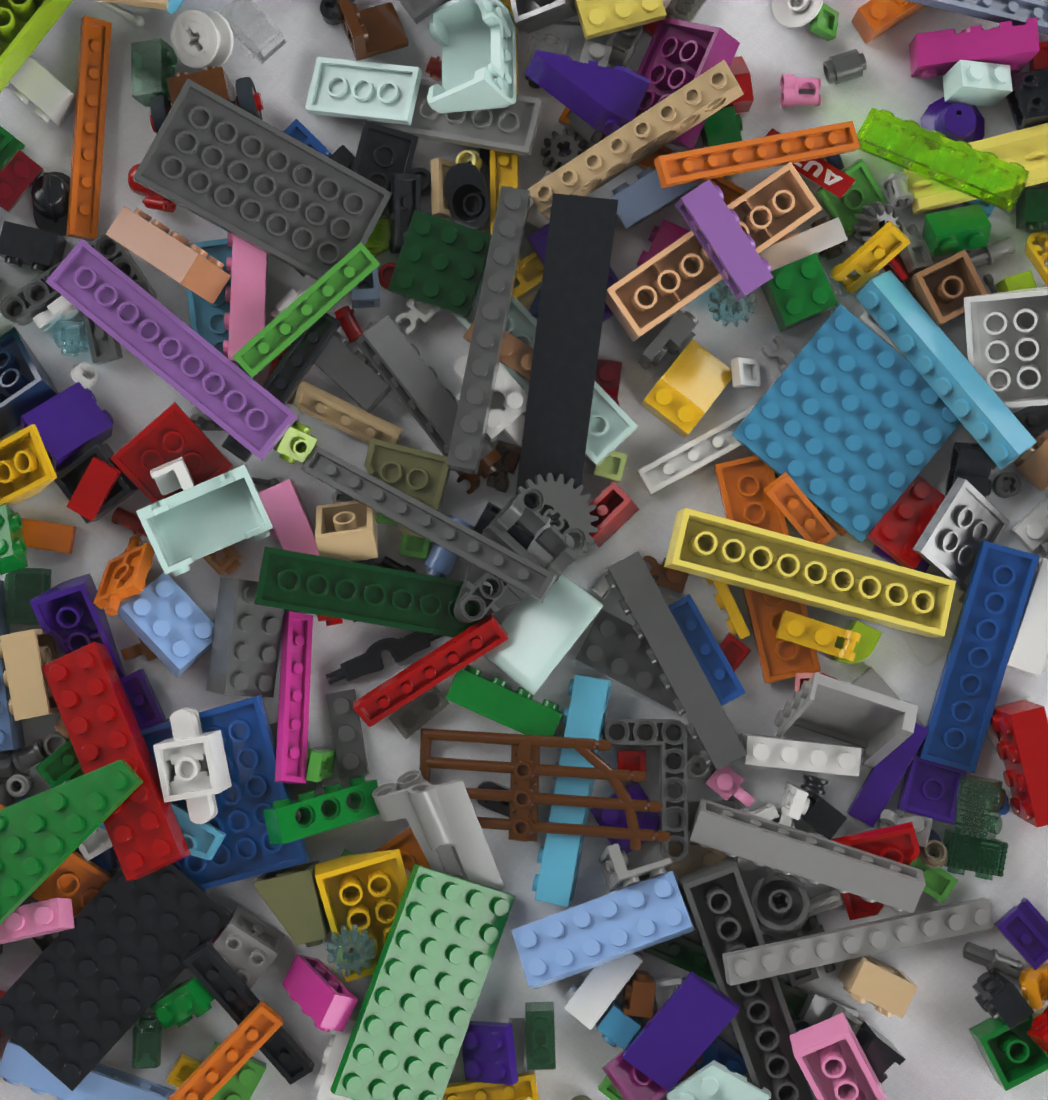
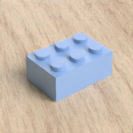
(169, 624)

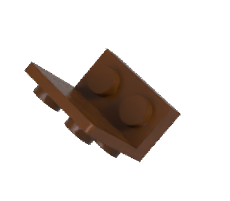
(371, 29)

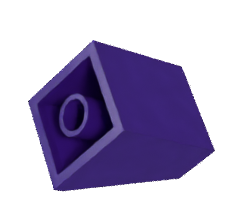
(69, 425)

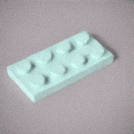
(364, 90)

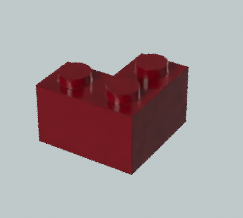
(17, 179)

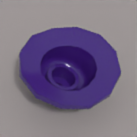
(943, 117)

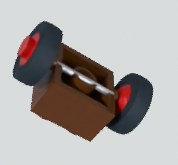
(215, 81)

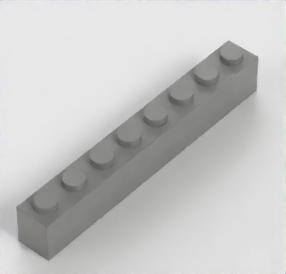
(807, 856)

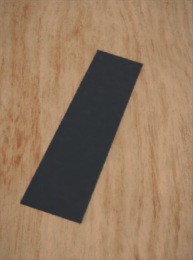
(567, 338)

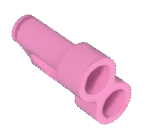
(790, 91)

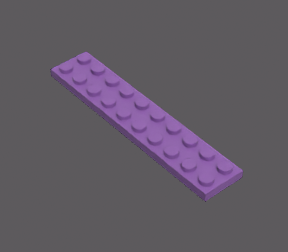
(172, 349)

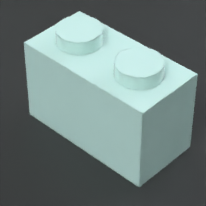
(977, 83)

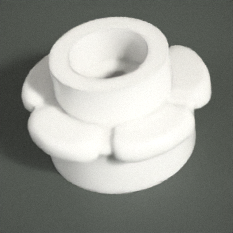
(85, 374)

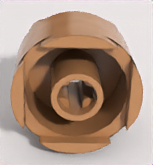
(1034, 463)

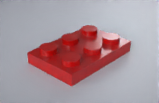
(906, 521)

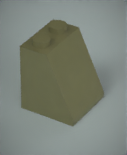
(296, 902)

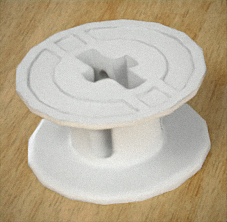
(202, 38)

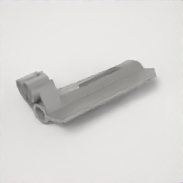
(439, 818)

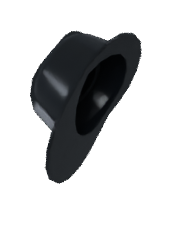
(467, 195)
(51, 202)

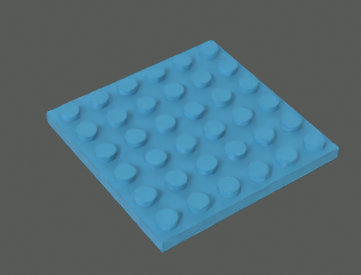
(848, 423)

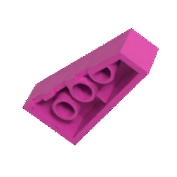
(938, 51)

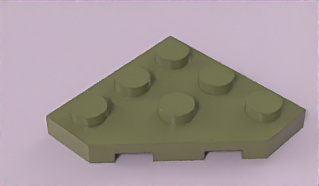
(410, 471)

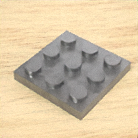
(956, 532)

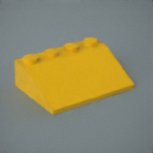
(362, 892)

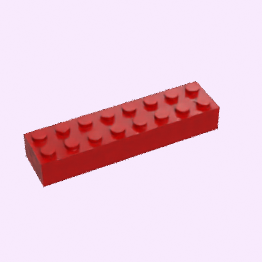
(106, 731)

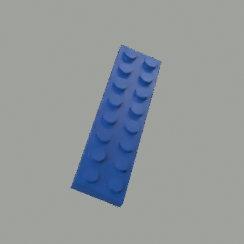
(978, 656)

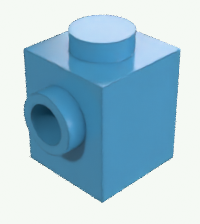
(618, 1028)

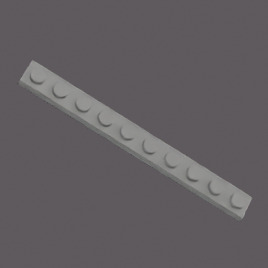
(857, 941)

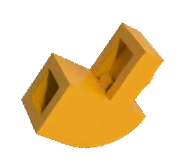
(1034, 985)

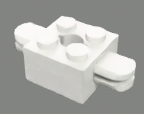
(507, 404)
(181, 770)

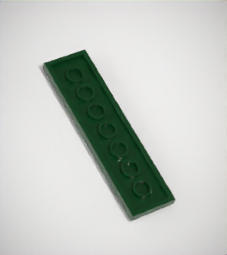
(360, 592)

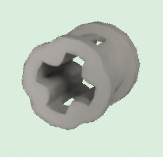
(898, 190)

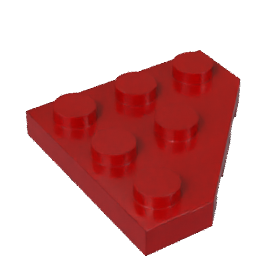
(892, 842)

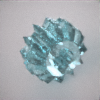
(735, 310)
(361, 954)

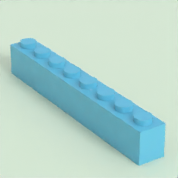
(945, 369)
(562, 853)

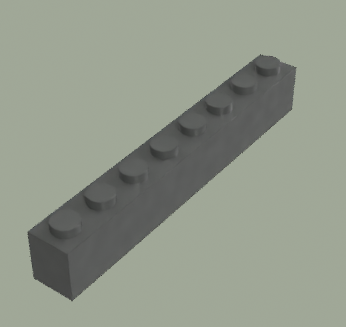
(676, 661)

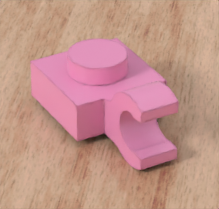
(727, 783)

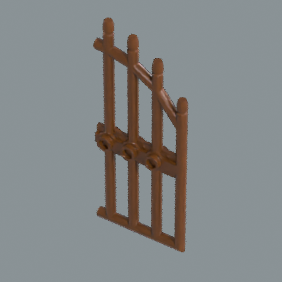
(524, 785)

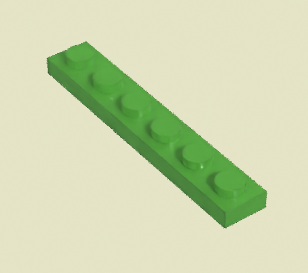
(306, 310)

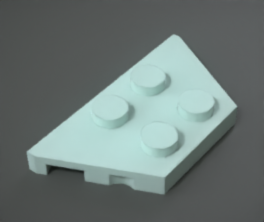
(717, 1083)

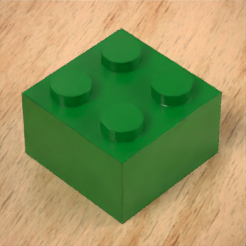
(799, 292)
(1009, 1052)

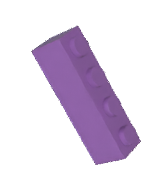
(723, 239)

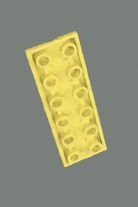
(1022, 146)

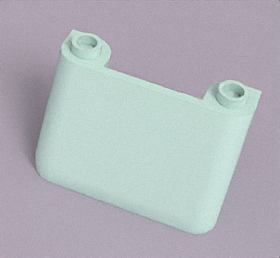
(476, 56)
(205, 519)
(543, 632)

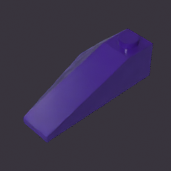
(595, 93)

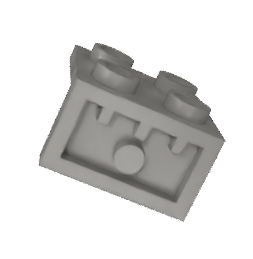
(615, 864)
(248, 945)

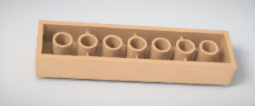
(684, 268)

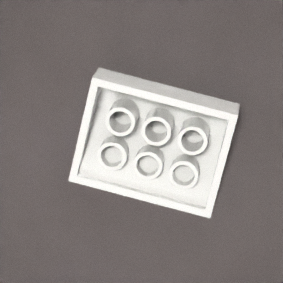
(1010, 343)

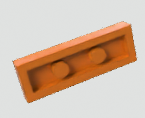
(799, 510)

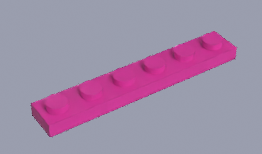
(294, 698)

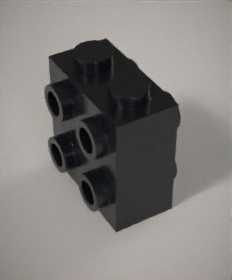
(1029, 98)

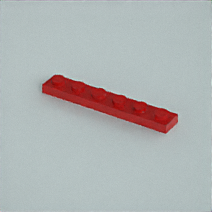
(430, 670)

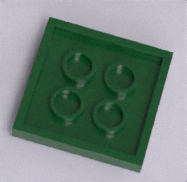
(441, 263)

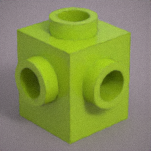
(296, 444)

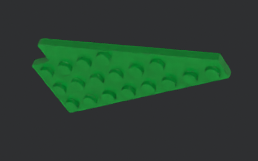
(52, 825)

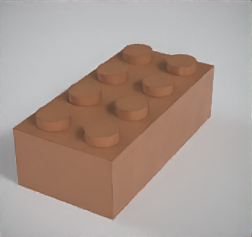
(169, 253)

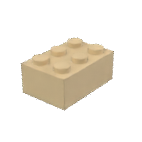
(23, 659)

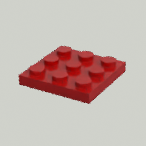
(164, 440)

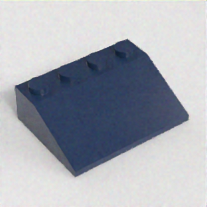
(22, 381)

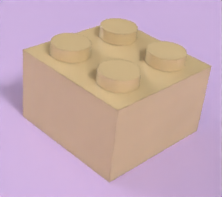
(346, 531)
(879, 984)

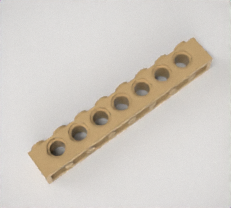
(639, 137)

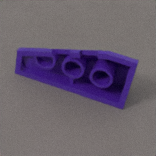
(73, 618)

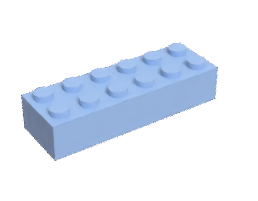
(603, 930)

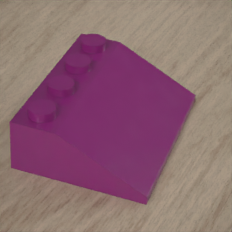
(678, 56)

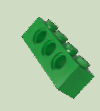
(281, 817)

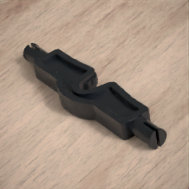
(372, 661)

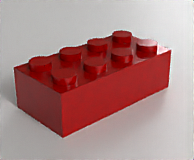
(1024, 748)

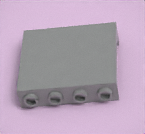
(850, 716)

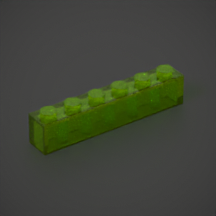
(942, 159)

